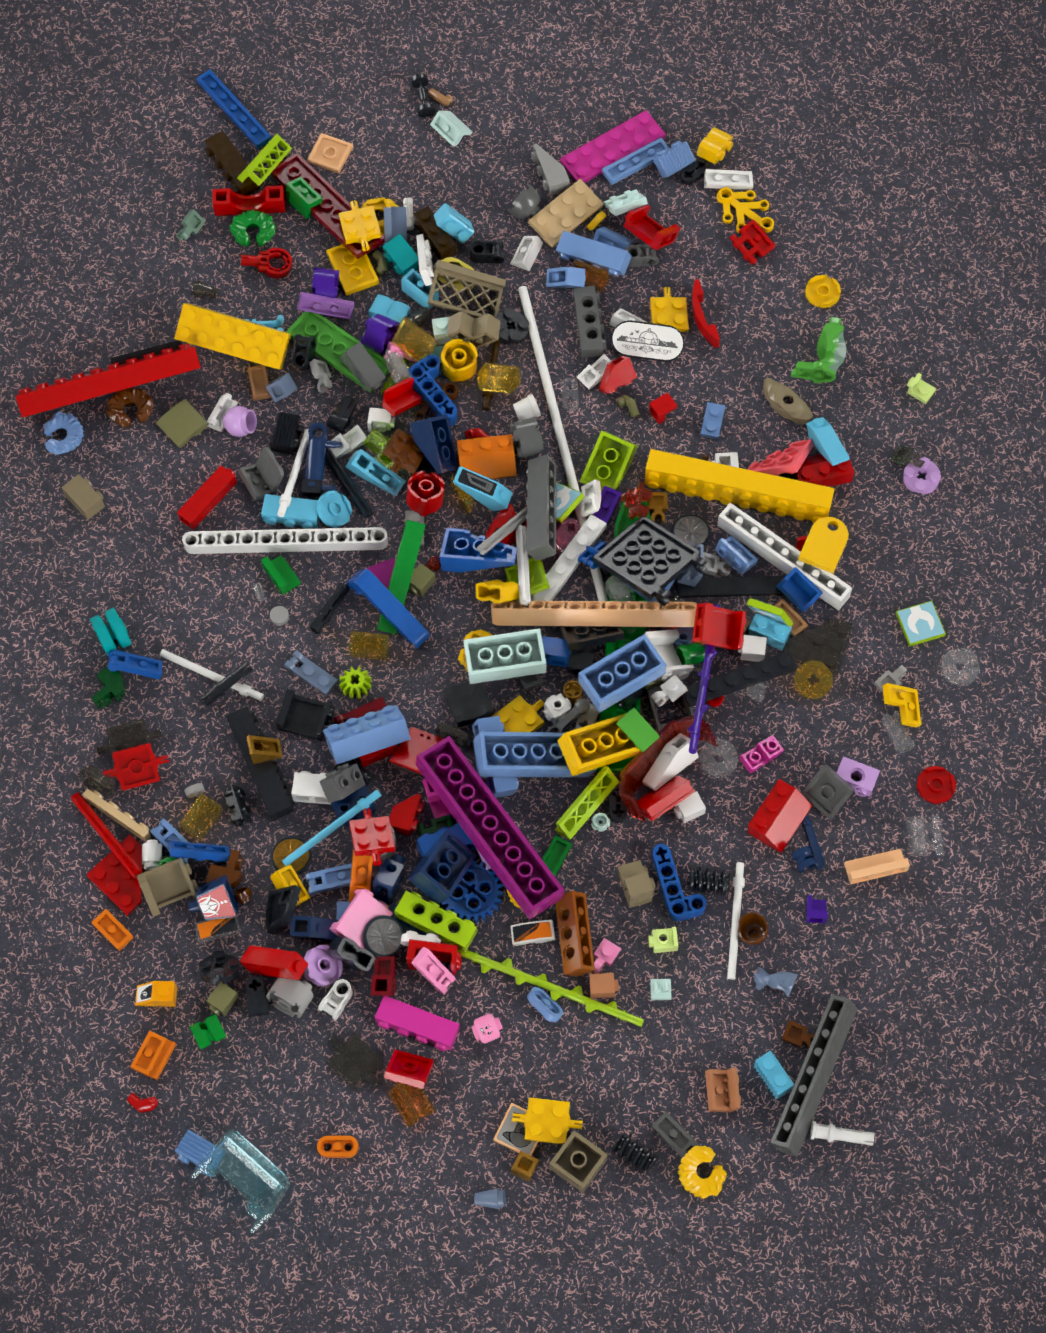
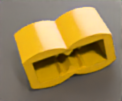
(715, 145)
(497, 591)

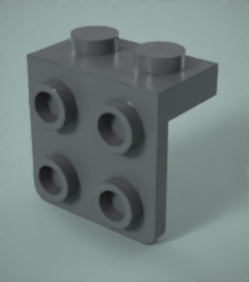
(263, 476)

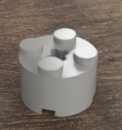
(291, 996)

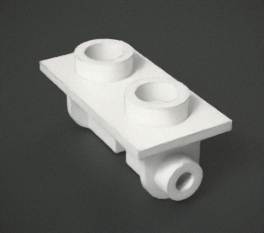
(216, 418)

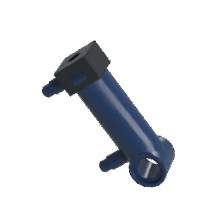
(315, 461)

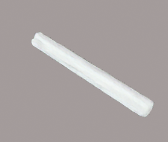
(523, 566)

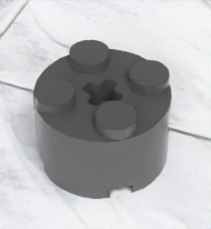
(527, 437)

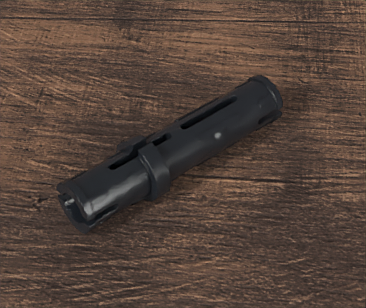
(325, 614)
(226, 683)

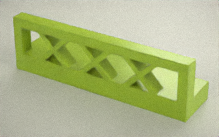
(257, 165)
(586, 803)

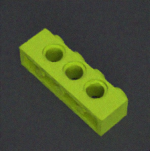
(413, 900)

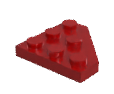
(116, 881)

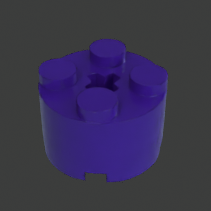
(325, 282)
(379, 333)

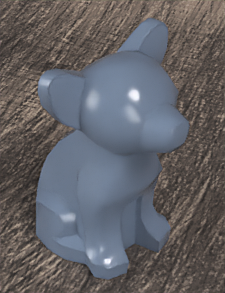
(779, 980)

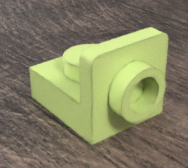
(920, 389)

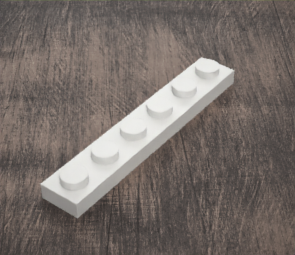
(568, 560)

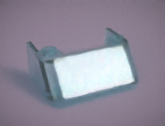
(248, 1172)

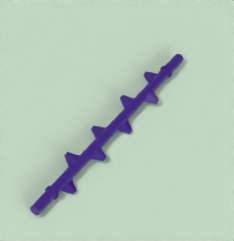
(700, 707)

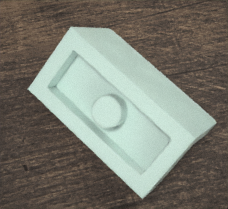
(450, 127)

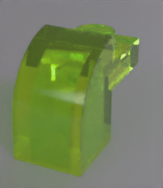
(376, 443)

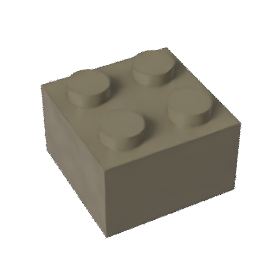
(578, 1161)

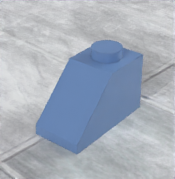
(565, 277)

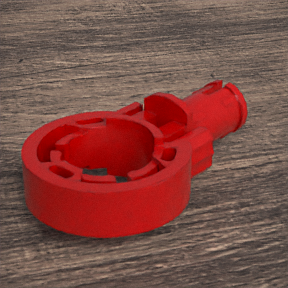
(263, 259)

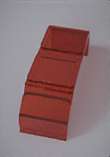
(636, 770)

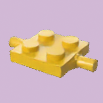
(359, 225)
(669, 310)
(521, 716)
(547, 1121)

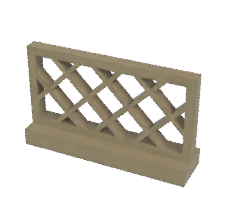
(465, 276)

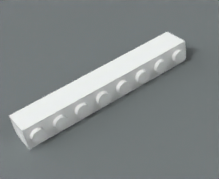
(781, 554)

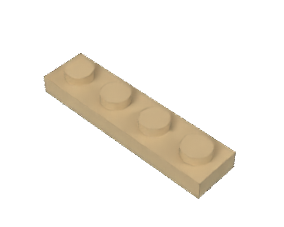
(112, 811)

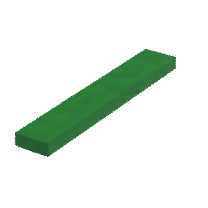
(403, 567)

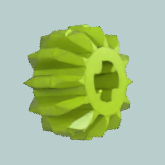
(355, 689)

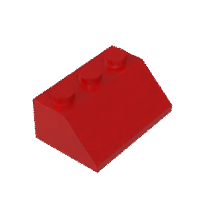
(820, 472)
(779, 816)

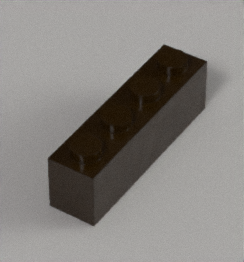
(230, 162)

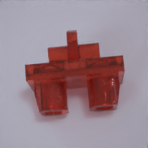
(634, 498)

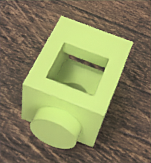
(659, 946)

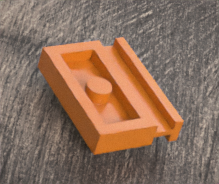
(153, 1055)

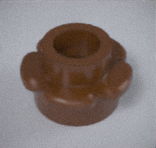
(243, 895)

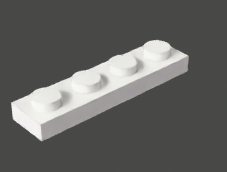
(424, 258)

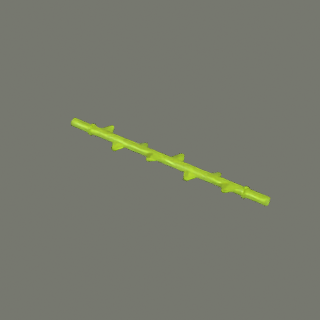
(555, 990)

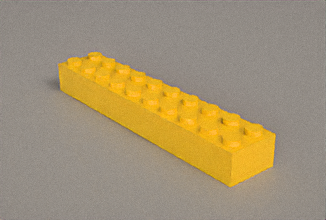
(737, 486)

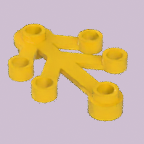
(744, 208)

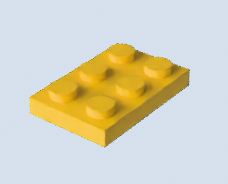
(353, 272)

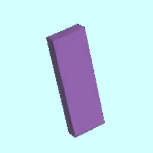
(325, 305)

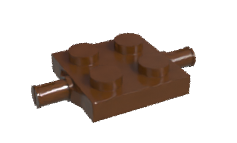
(403, 452)

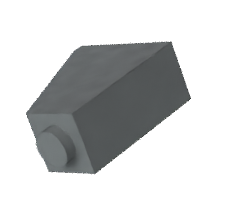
(363, 367)

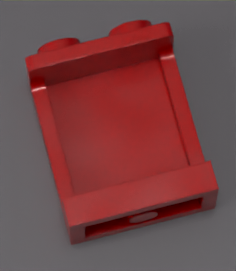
(648, 229)
(719, 627)
(443, 952)

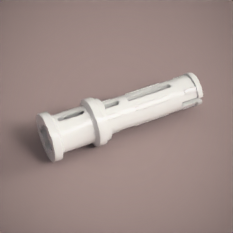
(833, 1133)

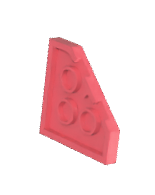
(784, 462)

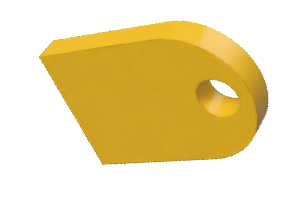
(823, 545)

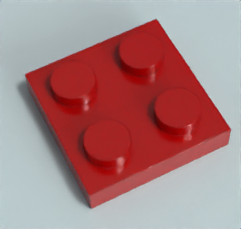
(409, 1069)

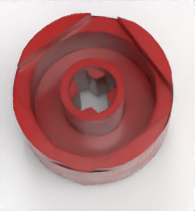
(425, 493)

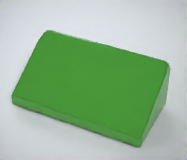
(638, 730)

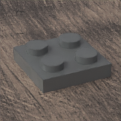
(828, 791)

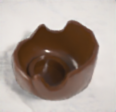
(755, 922)

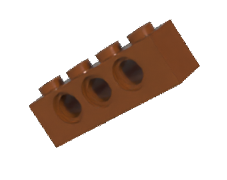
(575, 934)

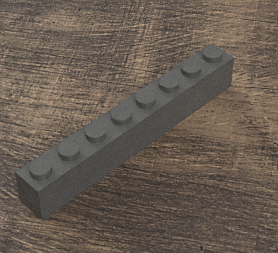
(814, 1075)

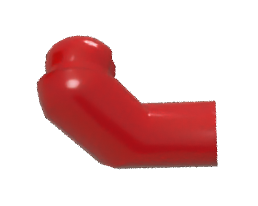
(475, 433)

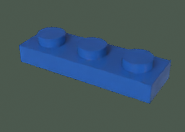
(199, 851)

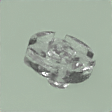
(956, 676)
(714, 768)

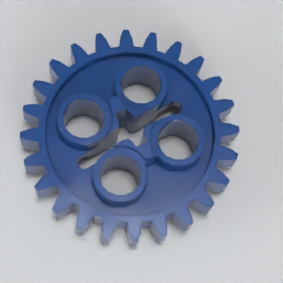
(481, 878)

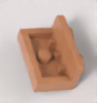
(723, 1090)

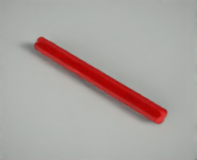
(106, 835)

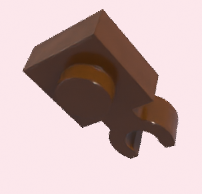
(797, 1034)

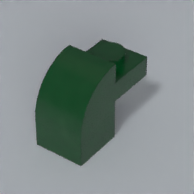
(113, 687)

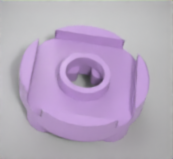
(919, 485)
(315, 973)

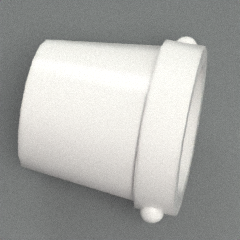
(526, 408)

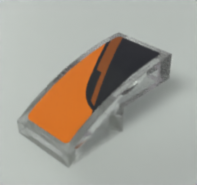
(214, 929)

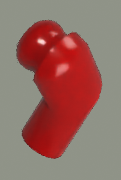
(143, 1105)

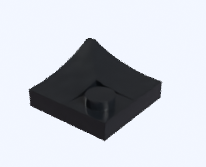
(281, 907)

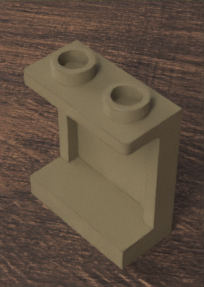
(167, 884)

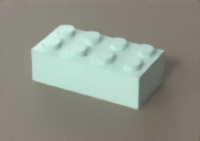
(505, 656)

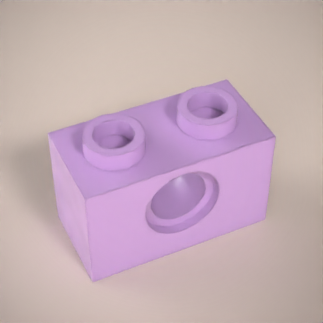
(866, 774)

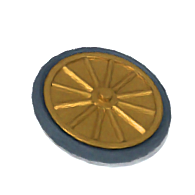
(284, 848)

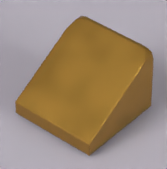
(524, 1166)

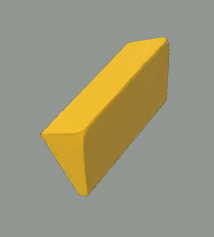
(287, 877)

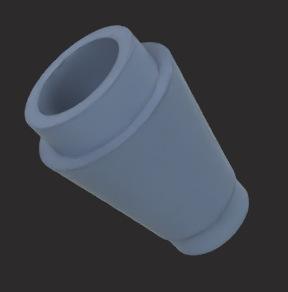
(492, 1198)

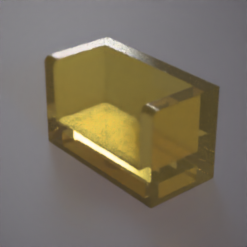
(498, 378)
(369, 645)
(200, 817)

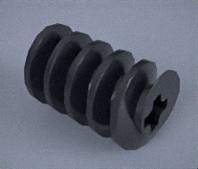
(709, 880)
(634, 1153)

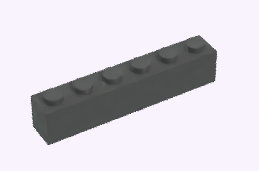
(541, 507)

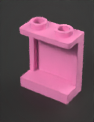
(357, 915)

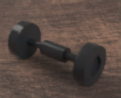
(426, 109)

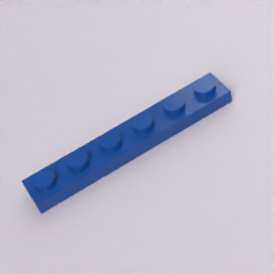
(234, 109)

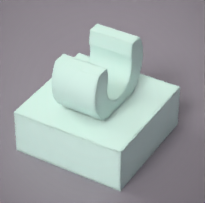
(660, 989)

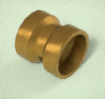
(572, 687)

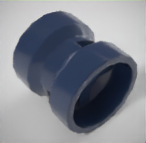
(804, 858)

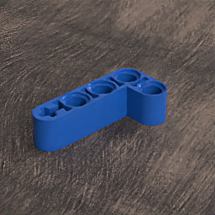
(435, 394)
(673, 882)

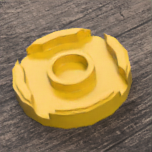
(822, 291)

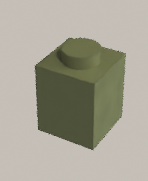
(421, 580)
(222, 999)

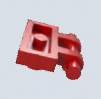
(756, 239)

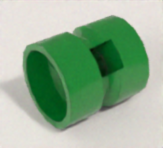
(208, 1031)

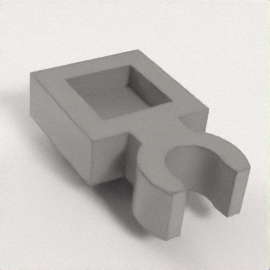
(714, 565)

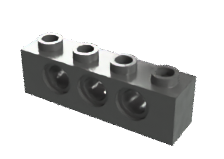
(588, 297)

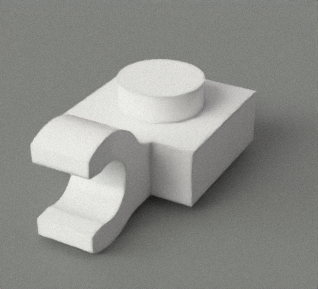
(671, 689)

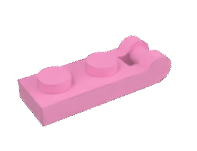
(433, 970)

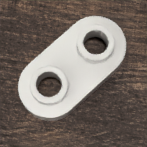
(414, 936)

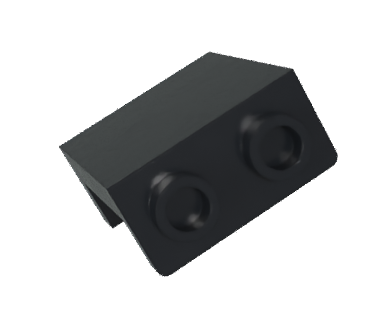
(304, 716)

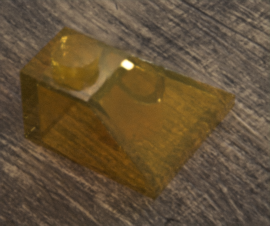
(414, 340)

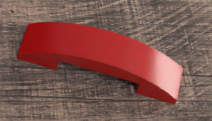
(708, 331)

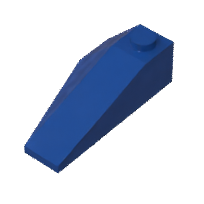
(461, 554)

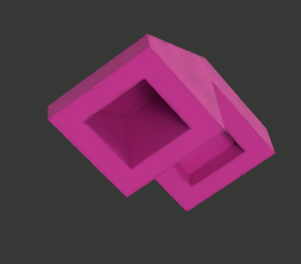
(437, 806)

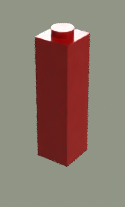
(207, 497)
(274, 962)

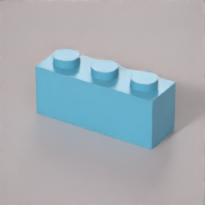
(299, 513)

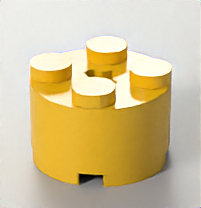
(459, 360)

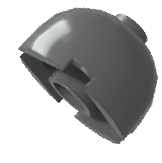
(525, 203)

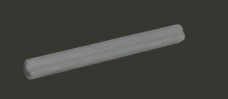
(502, 532)

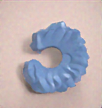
(74, 433)

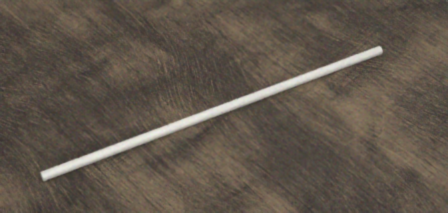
(557, 423)

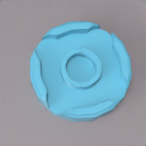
(333, 509)

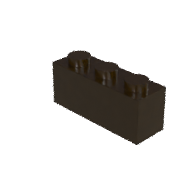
(440, 241)

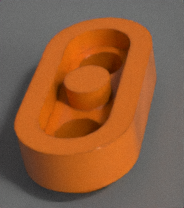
(338, 1146)

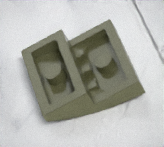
(182, 423)

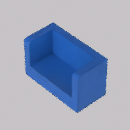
(799, 589)

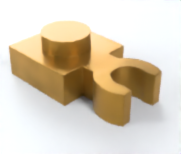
(658, 505)

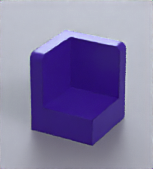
(815, 910)

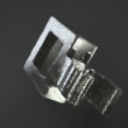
(906, 455)

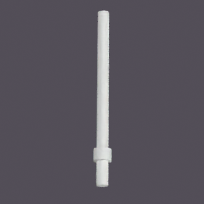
(286, 498)
(244, 689)
(738, 884)

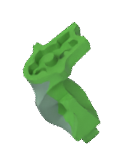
(831, 353)

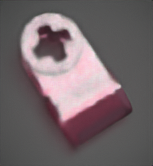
(564, 536)

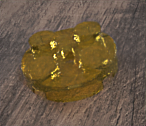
(806, 671)

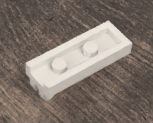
(728, 178)

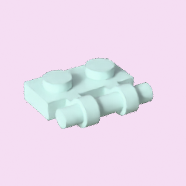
(625, 202)

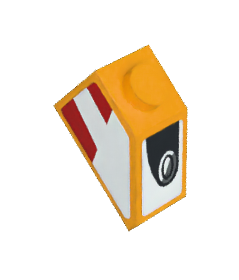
(157, 994)

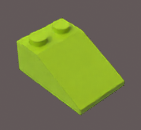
(609, 461)

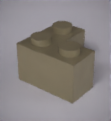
(476, 331)
(636, 883)

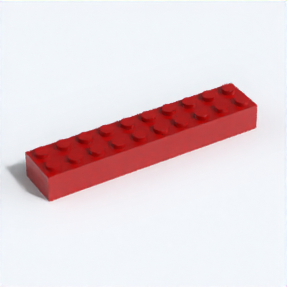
(107, 381)

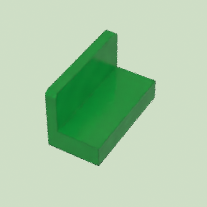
(302, 196)
(280, 574)

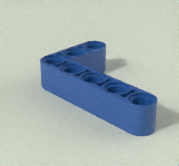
(367, 584)

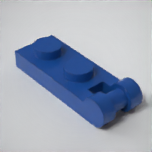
(134, 664)

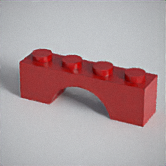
(231, 203)

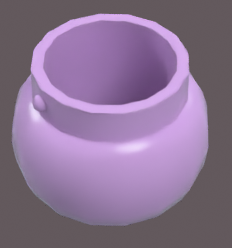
(240, 421)

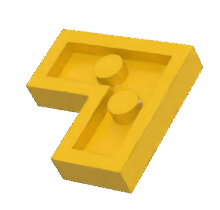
(906, 700)

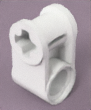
(335, 999)

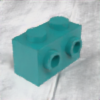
(401, 255)

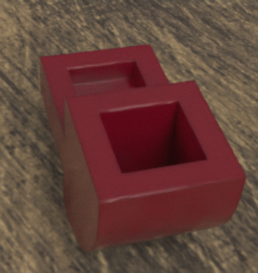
(384, 978)

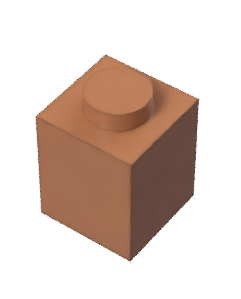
(603, 985)

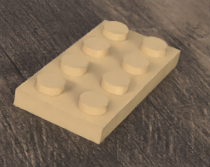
(565, 212)

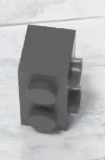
(342, 782)

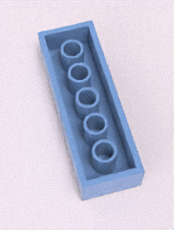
(521, 755)

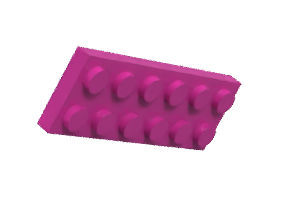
(611, 146)

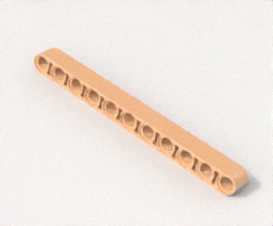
(594, 613)

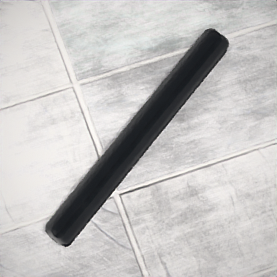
(348, 484)

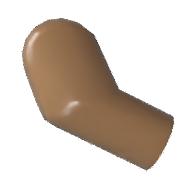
(444, 100)

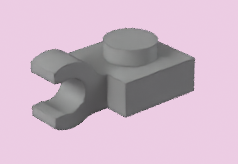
(321, 372)
(891, 678)

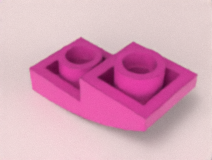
(761, 754)

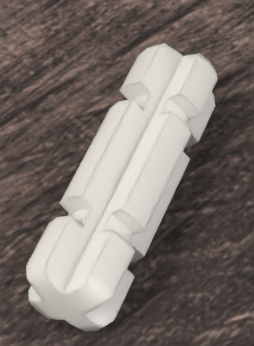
(408, 203)

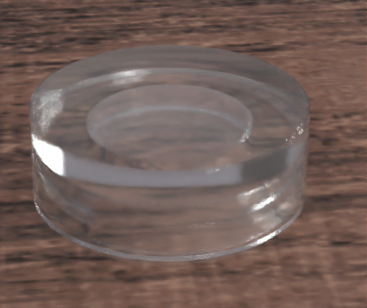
(259, 591)

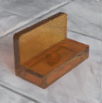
(594, 275)
(411, 1102)

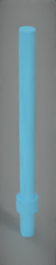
(362, 804)

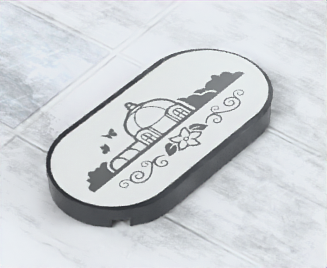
(647, 341)

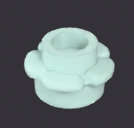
(600, 817)

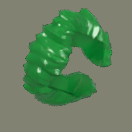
(252, 219)

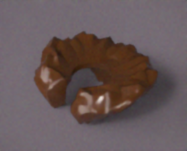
(125, 398)

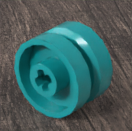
(112, 630)

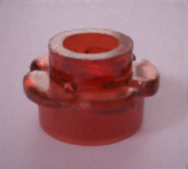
(434, 563)

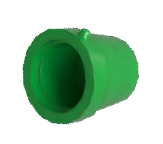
(690, 653)

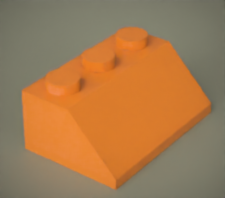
(488, 456)

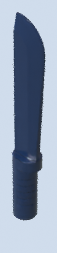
(813, 843)

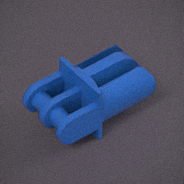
(587, 555)

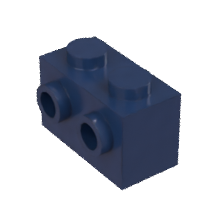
(342, 806)

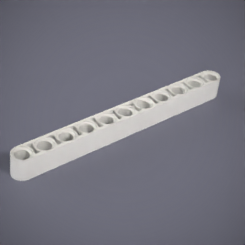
(294, 536)

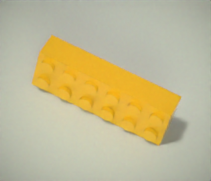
(232, 336)

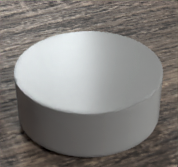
(279, 615)
(194, 790)

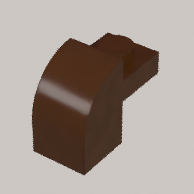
(234, 864)

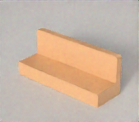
(876, 866)

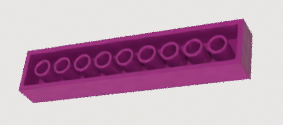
(489, 827)

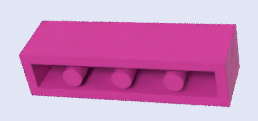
(417, 1023)

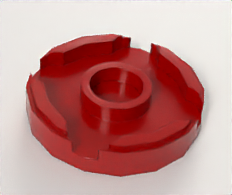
(936, 785)

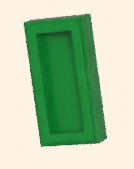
(556, 854)

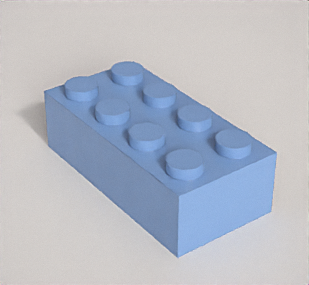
(622, 673)
(366, 734)

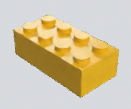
(596, 746)

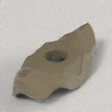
(796, 412)

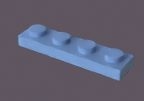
(633, 162)

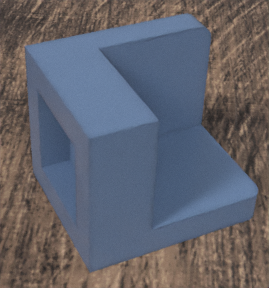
(281, 387)

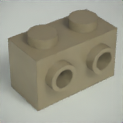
(83, 496)

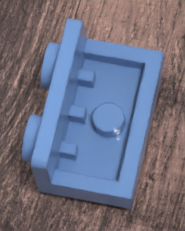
(736, 554)

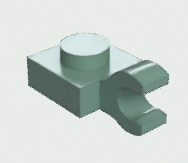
(192, 224)

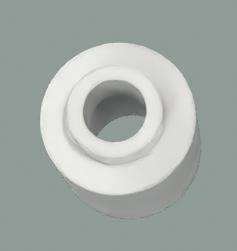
(151, 854)

